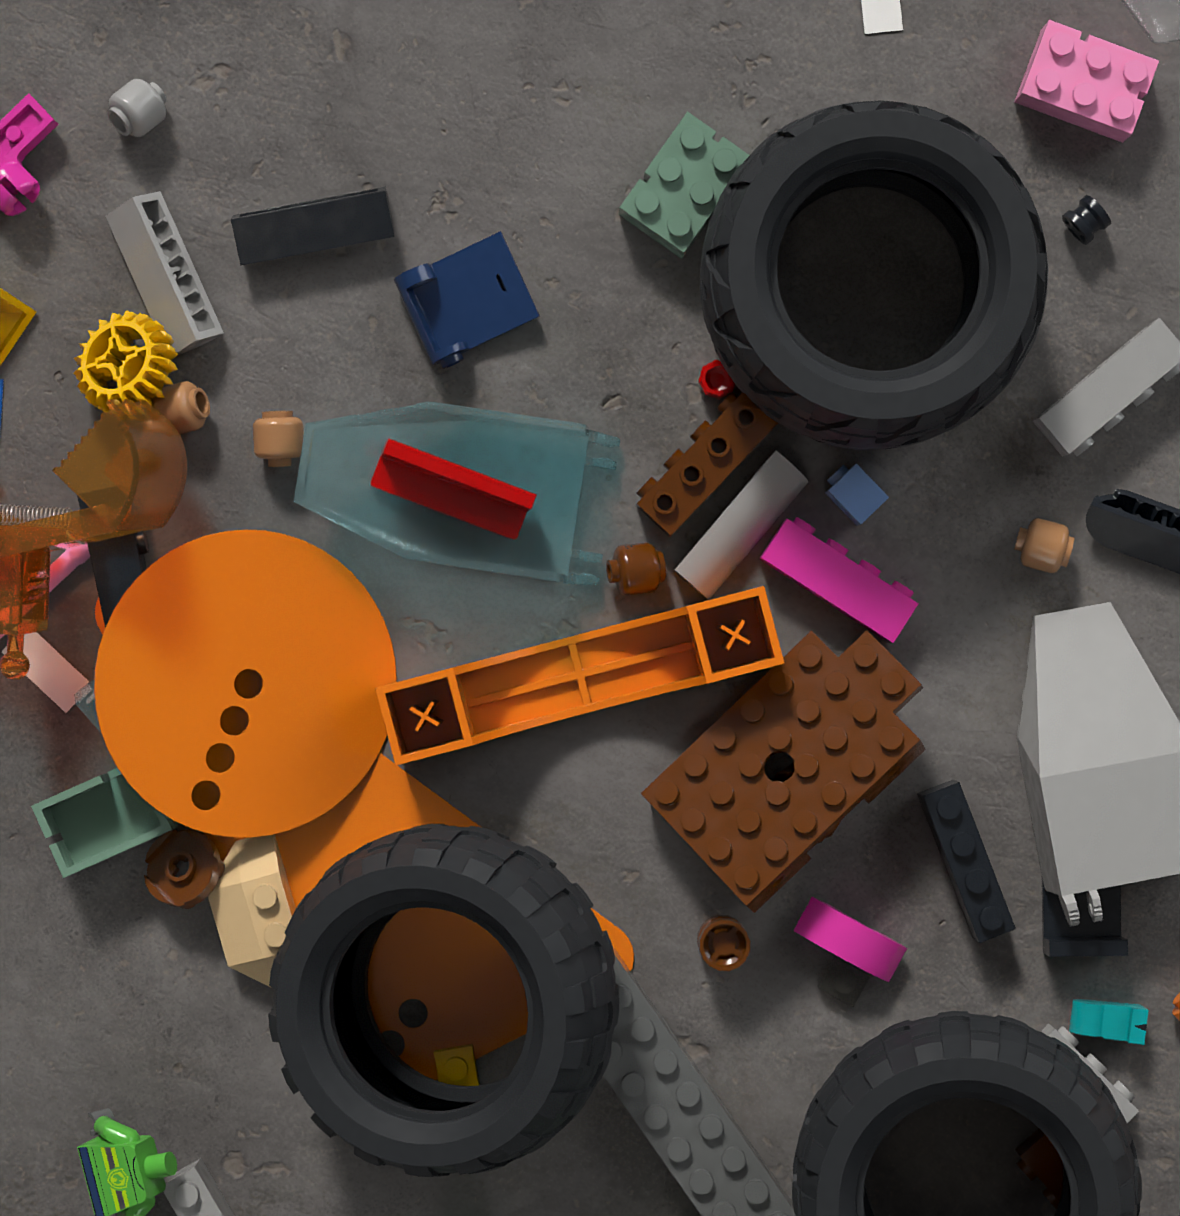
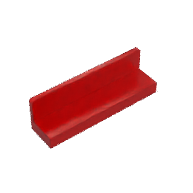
(451, 489)

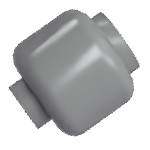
(137, 108)

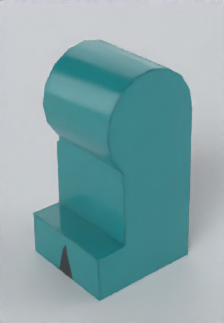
(1109, 1020)

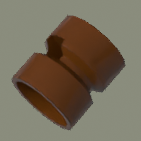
(723, 942)

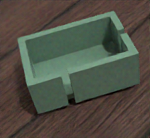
(682, 185)
(98, 821)

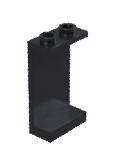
(1088, 937)

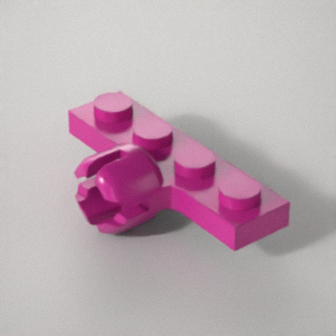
(19, 134)

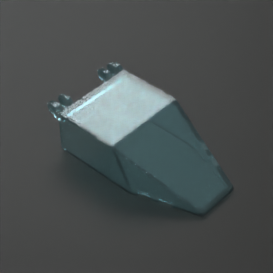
(513, 448)

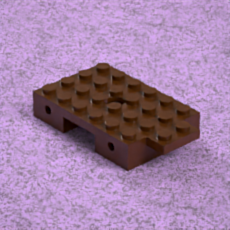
(845, 748)

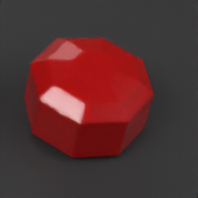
(715, 380)

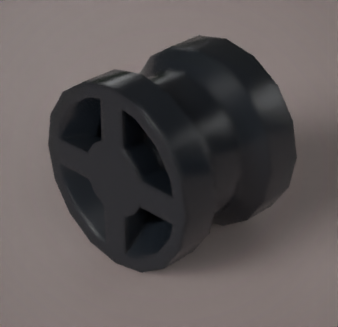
(1086, 219)

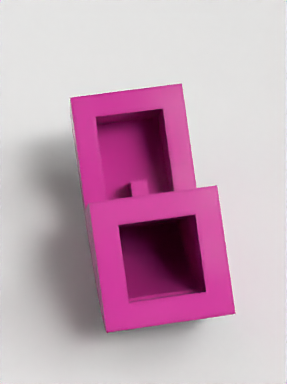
(850, 939)

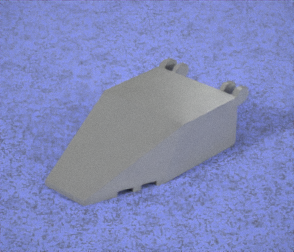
(1097, 758)

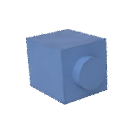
(855, 493)

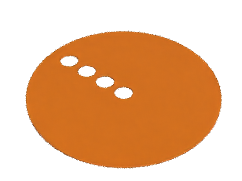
(173, 667)

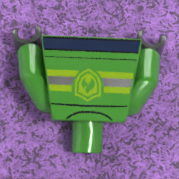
(123, 1168)

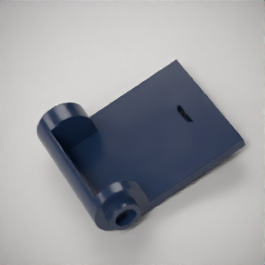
(462, 302)

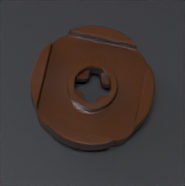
(203, 870)

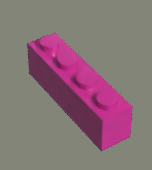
(839, 580)

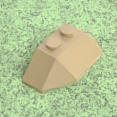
(252, 906)

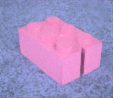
(1086, 81)

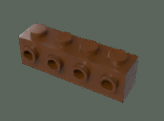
(705, 464)

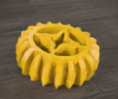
(113, 356)

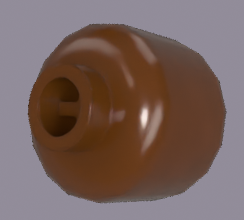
(636, 568)

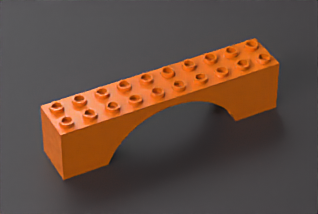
(579, 675)

